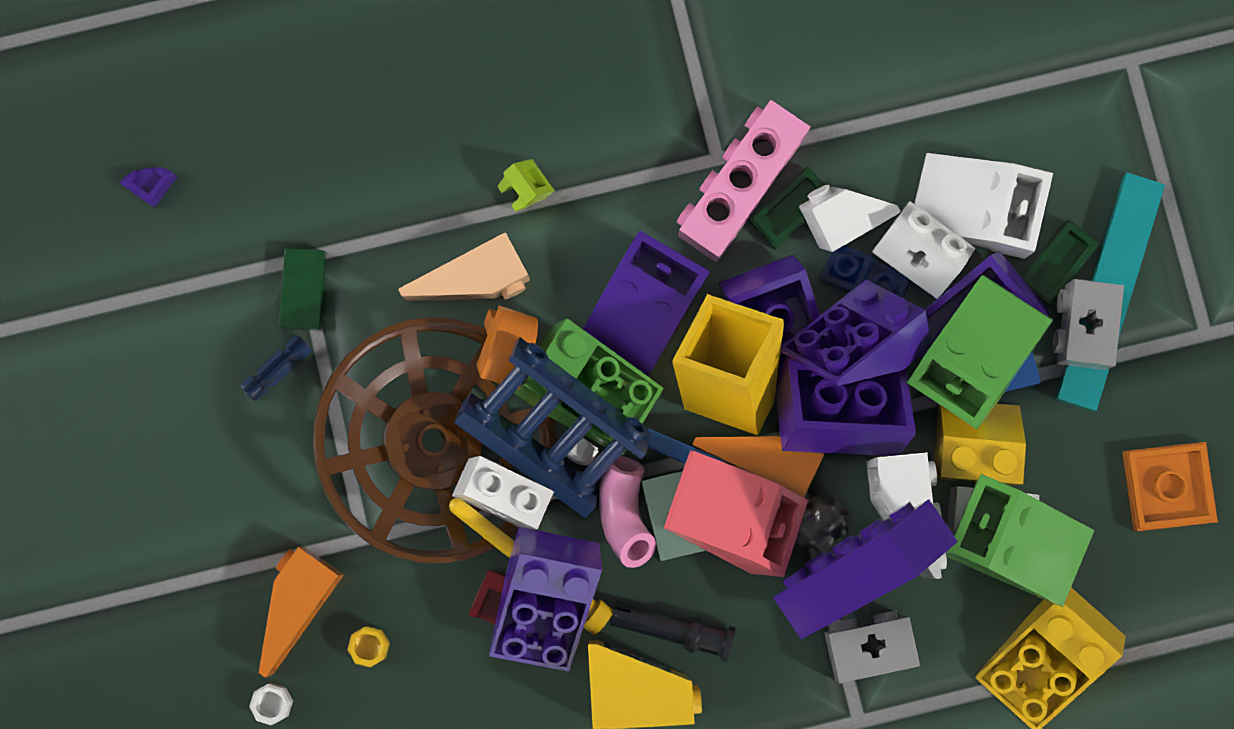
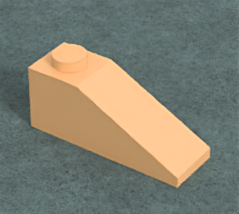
(479, 274)

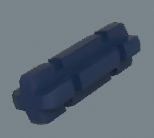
(276, 368)

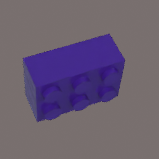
(850, 418)

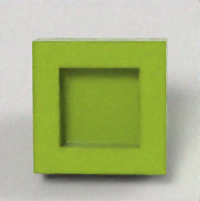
(527, 182)

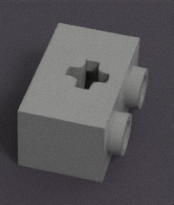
(1102, 307)
(894, 654)

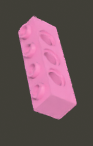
(785, 135)

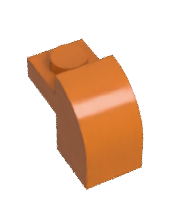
(503, 330)

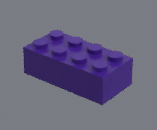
(864, 567)

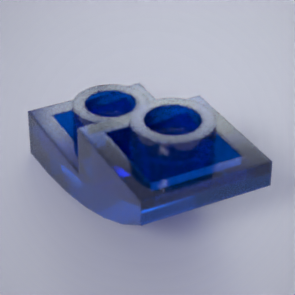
(851, 267)

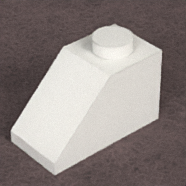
(843, 215)

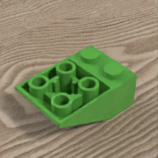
(979, 351)
(597, 369)
(1020, 540)

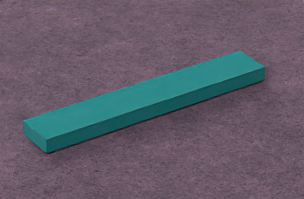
(1116, 264)

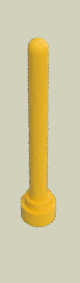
(599, 611)

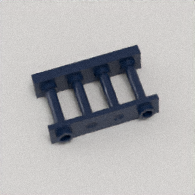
(544, 463)

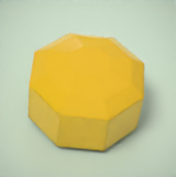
(368, 646)

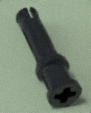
(692, 633)

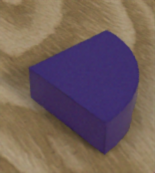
(149, 183)

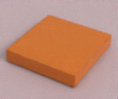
(1169, 486)

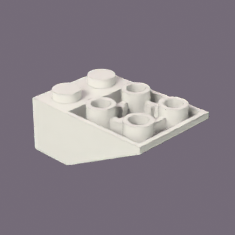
(985, 201)
(901, 480)

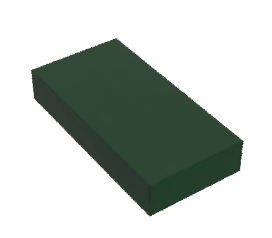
(782, 214)
(1059, 262)
(302, 289)

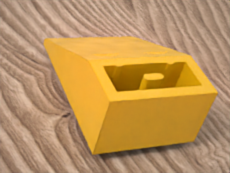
(1052, 659)

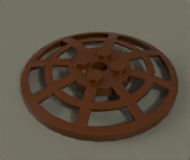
(404, 435)

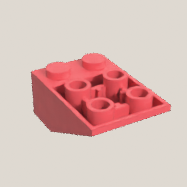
(736, 515)

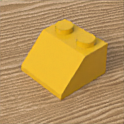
(990, 450)

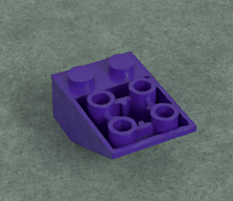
(645, 301)
(862, 336)
(545, 598)

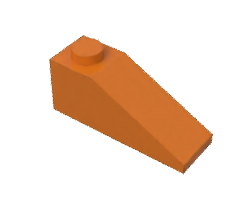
(764, 458)
(296, 598)

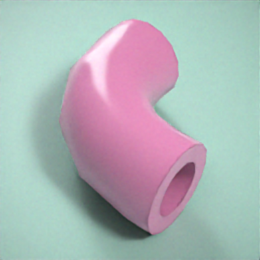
(621, 513)

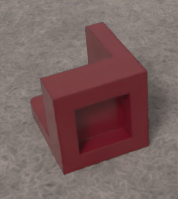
(488, 597)

